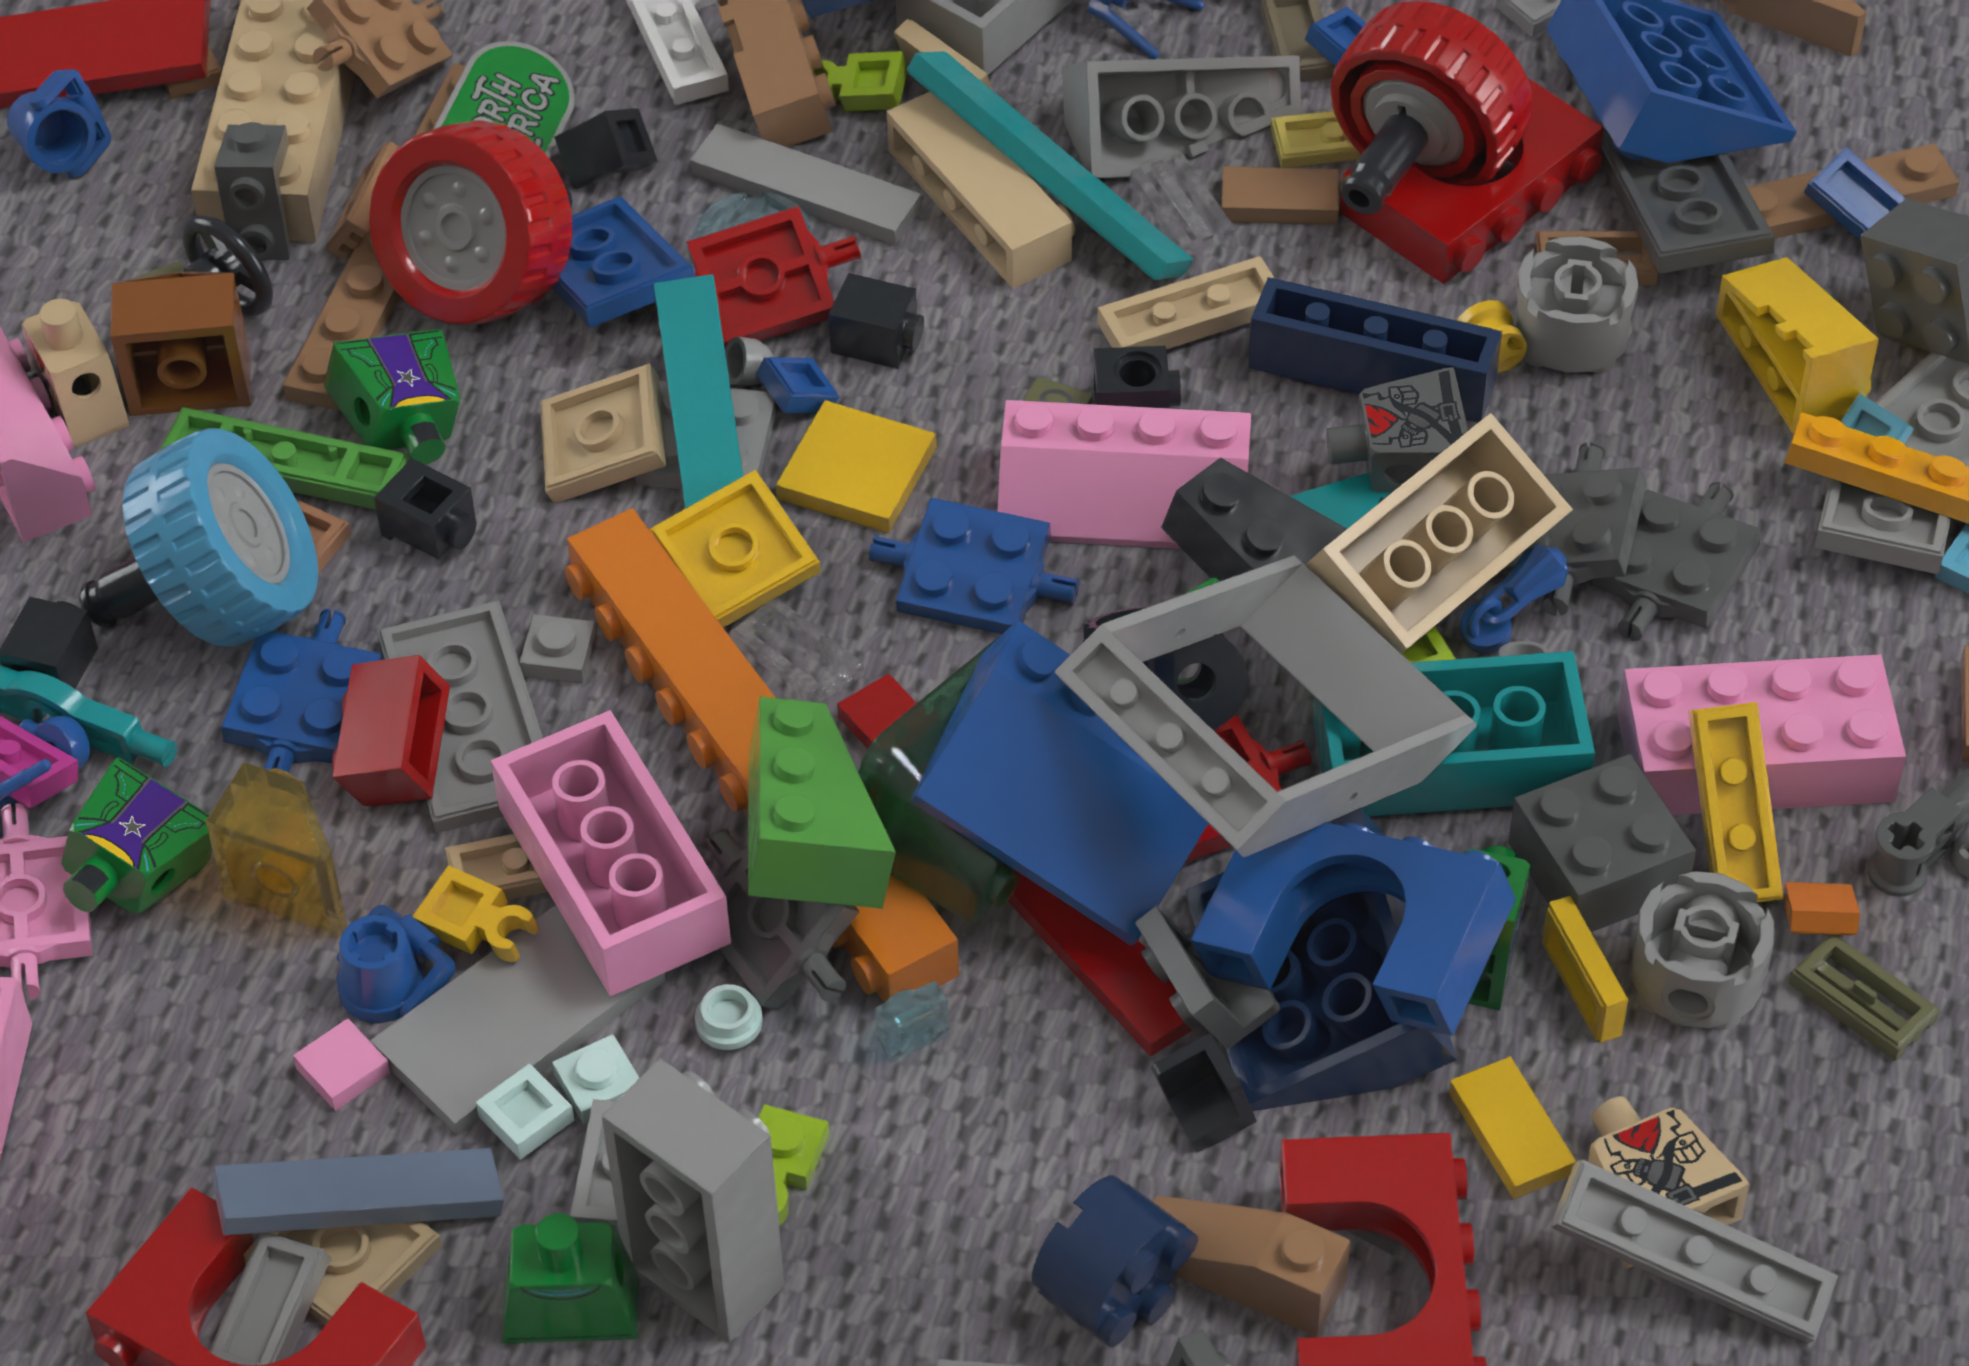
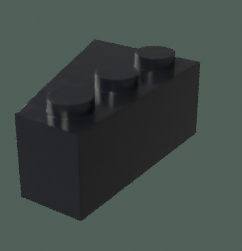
(1241, 523)

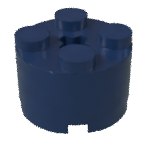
(1113, 1260)

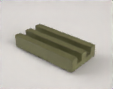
(1857, 1003)

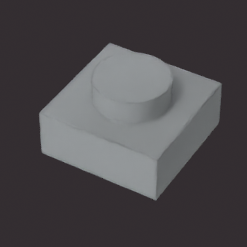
(558, 648)

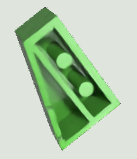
(810, 813)

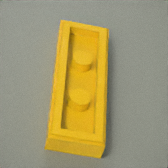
(1736, 797)

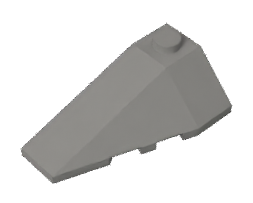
(1153, 109)

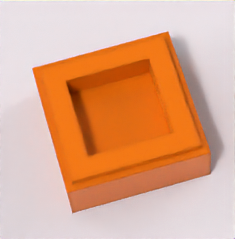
(1821, 908)

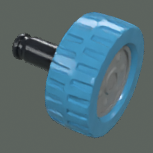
(210, 542)

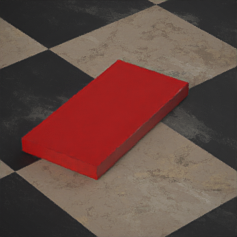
(108, 43)

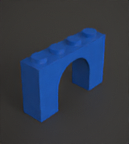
(1444, 941)

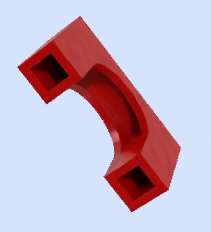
(1452, 226)
(1406, 1192)
(175, 1278)

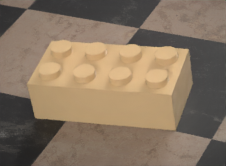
(1441, 534)

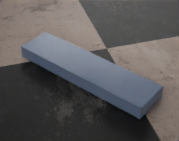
(357, 1191)

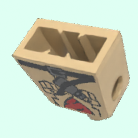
(59, 350)
(1668, 1158)

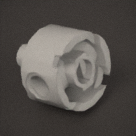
(1575, 305)
(1701, 951)

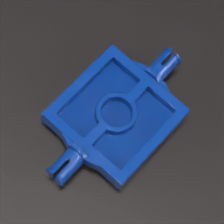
(973, 567)
(294, 694)

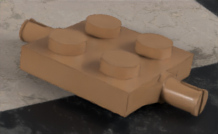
(380, 40)

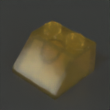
(275, 849)

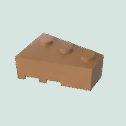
(779, 68)

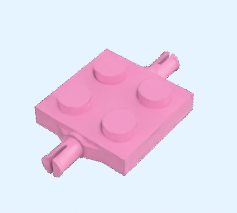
(34, 912)

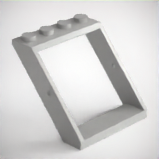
(1323, 647)

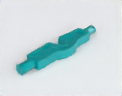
(108, 729)

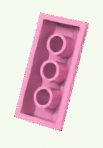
(1109, 468)
(37, 474)

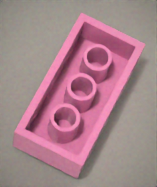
(1822, 723)
(611, 852)

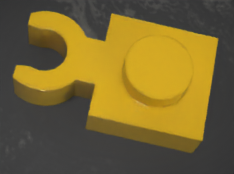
(469, 910)

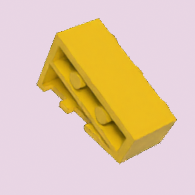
(1797, 340)

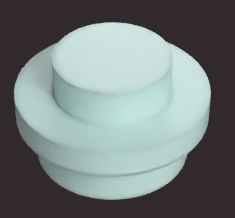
(728, 1017)

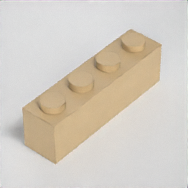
(981, 190)

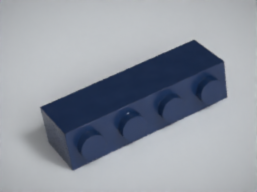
(1367, 343)

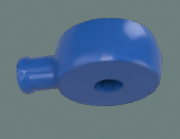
(63, 734)

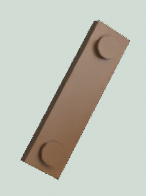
(1915, 173)

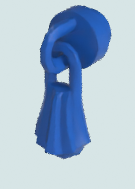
(1487, 623)

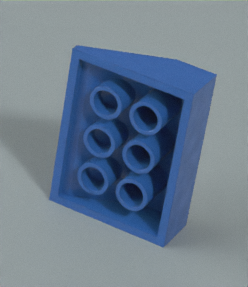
(1666, 79)
(1056, 789)

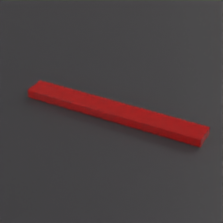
(1096, 956)

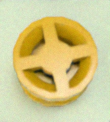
(1497, 316)

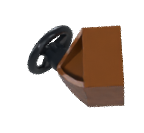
(185, 332)

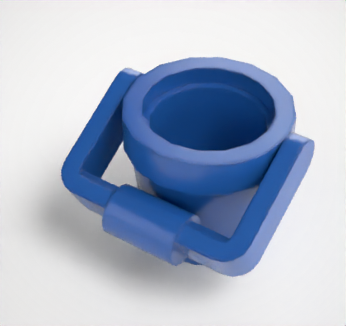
(60, 131)
(378, 970)

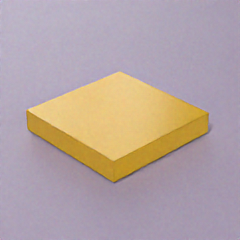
(856, 466)
(737, 548)

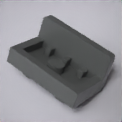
(1220, 1005)

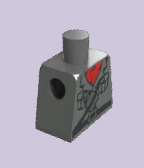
(1401, 427)

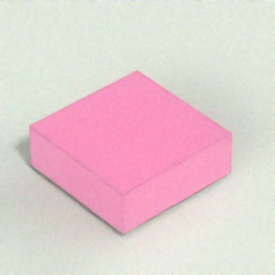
(341, 1064)

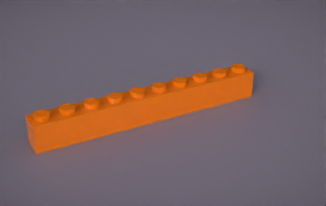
(715, 698)

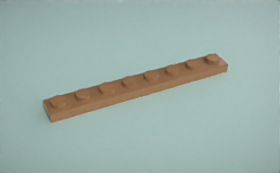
(359, 300)

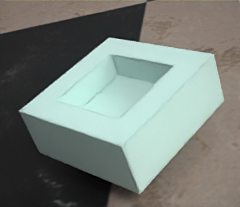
(594, 1073)
(525, 1111)

